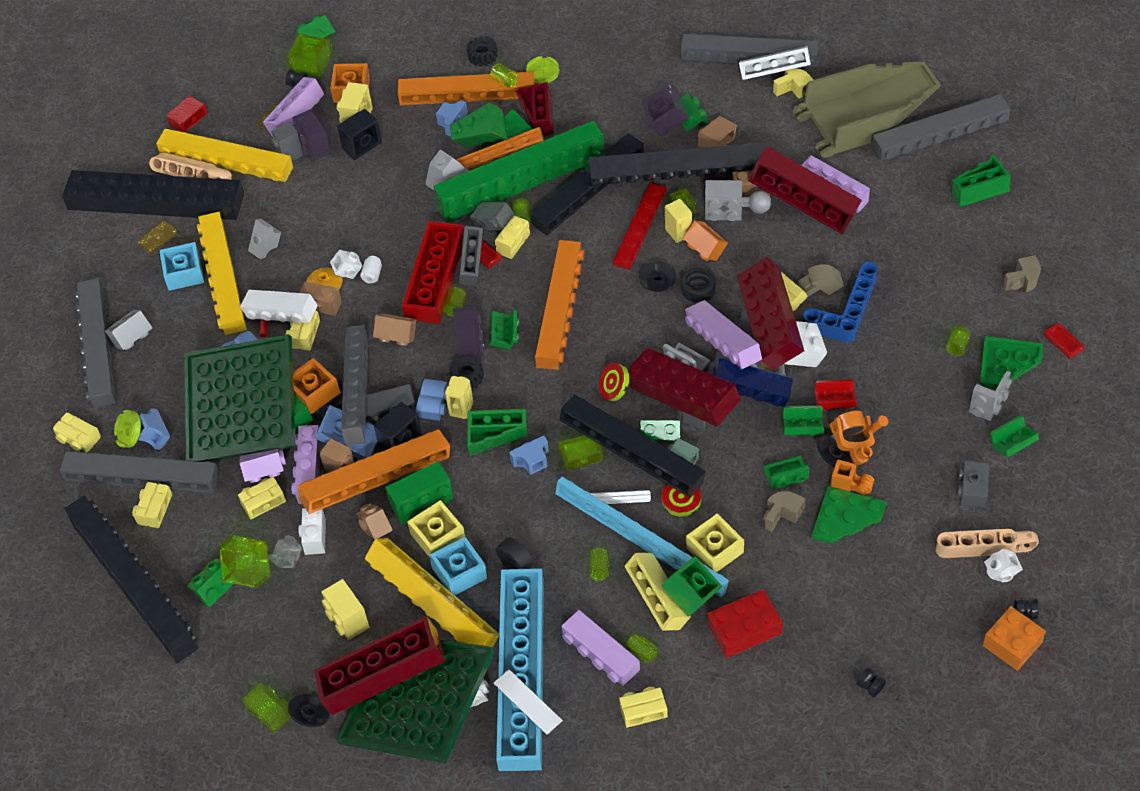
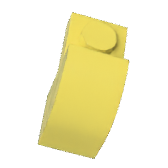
(794, 80)

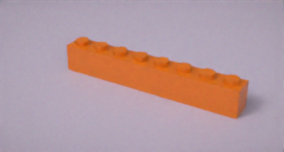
(457, 88)
(558, 305)
(373, 471)

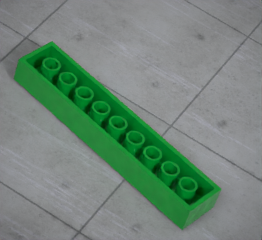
(518, 171)

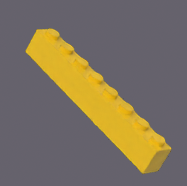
(226, 155)
(222, 273)
(430, 594)

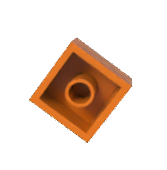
(347, 73)
(314, 385)
(1014, 638)

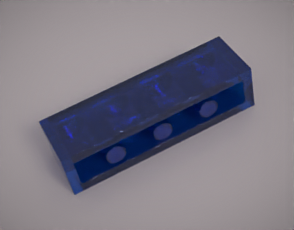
(755, 382)

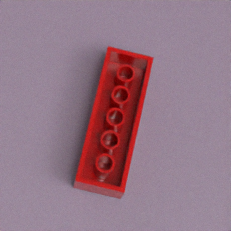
(433, 272)

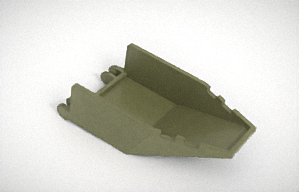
(864, 102)

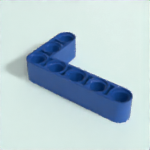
(846, 327)

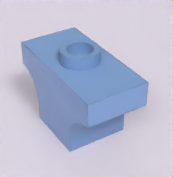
(450, 114)
(153, 429)
(531, 455)

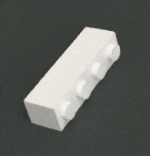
(775, 62)
(278, 306)

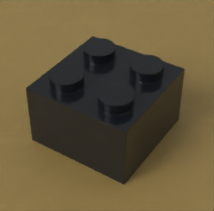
(359, 134)
(397, 427)

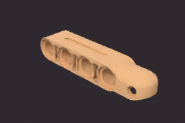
(184, 167)
(976, 542)

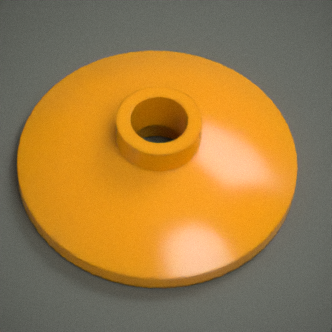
(330, 280)

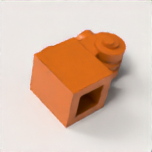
(845, 478)

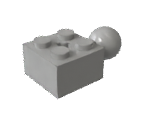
(725, 200)

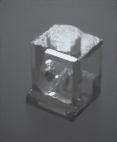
(286, 552)

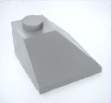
(443, 168)

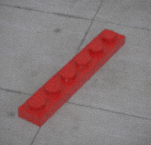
(639, 226)

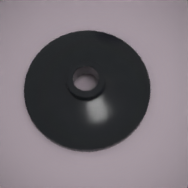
(657, 276)
(830, 452)
(308, 711)

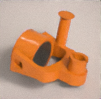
(854, 423)

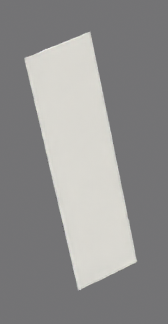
(528, 702)

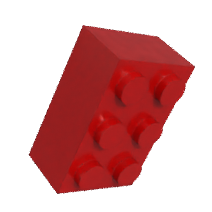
(744, 623)

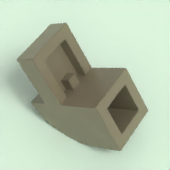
(1026, 275)
(821, 277)
(784, 505)

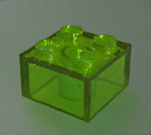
(309, 55)
(245, 561)

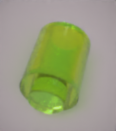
(503, 75)
(521, 209)
(455, 299)
(958, 340)
(599, 564)

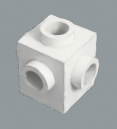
(346, 264)
(1003, 565)

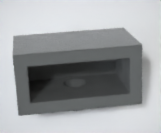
(287, 141)
(492, 215)
(974, 484)

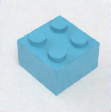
(181, 266)
(458, 566)

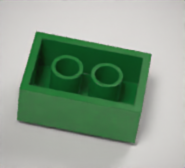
(419, 492)

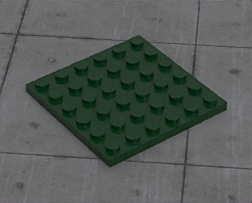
(239, 399)
(423, 712)

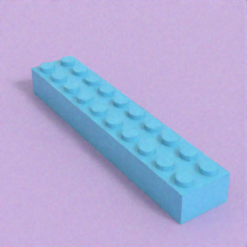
(521, 653)

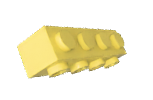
(648, 579)

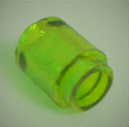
(642, 648)

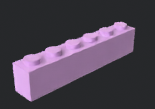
(723, 334)

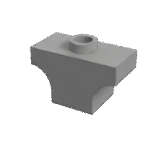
(263, 238)

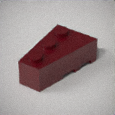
(538, 106)

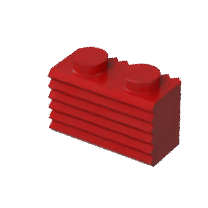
(186, 114)

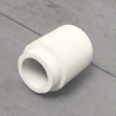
(371, 269)

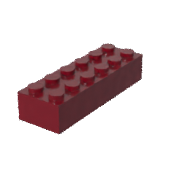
(804, 190)
(770, 313)
(683, 387)
(379, 665)

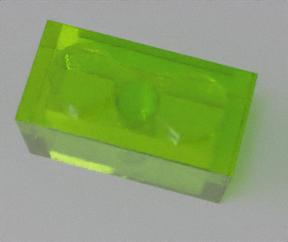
(579, 452)
(267, 707)

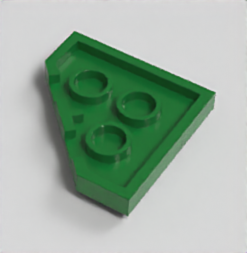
(1007, 355)
(846, 514)

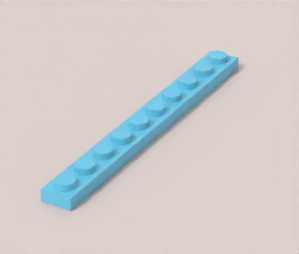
(628, 528)

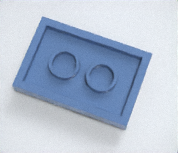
(331, 429)

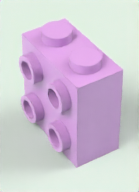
(262, 464)

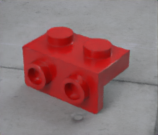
(835, 394)

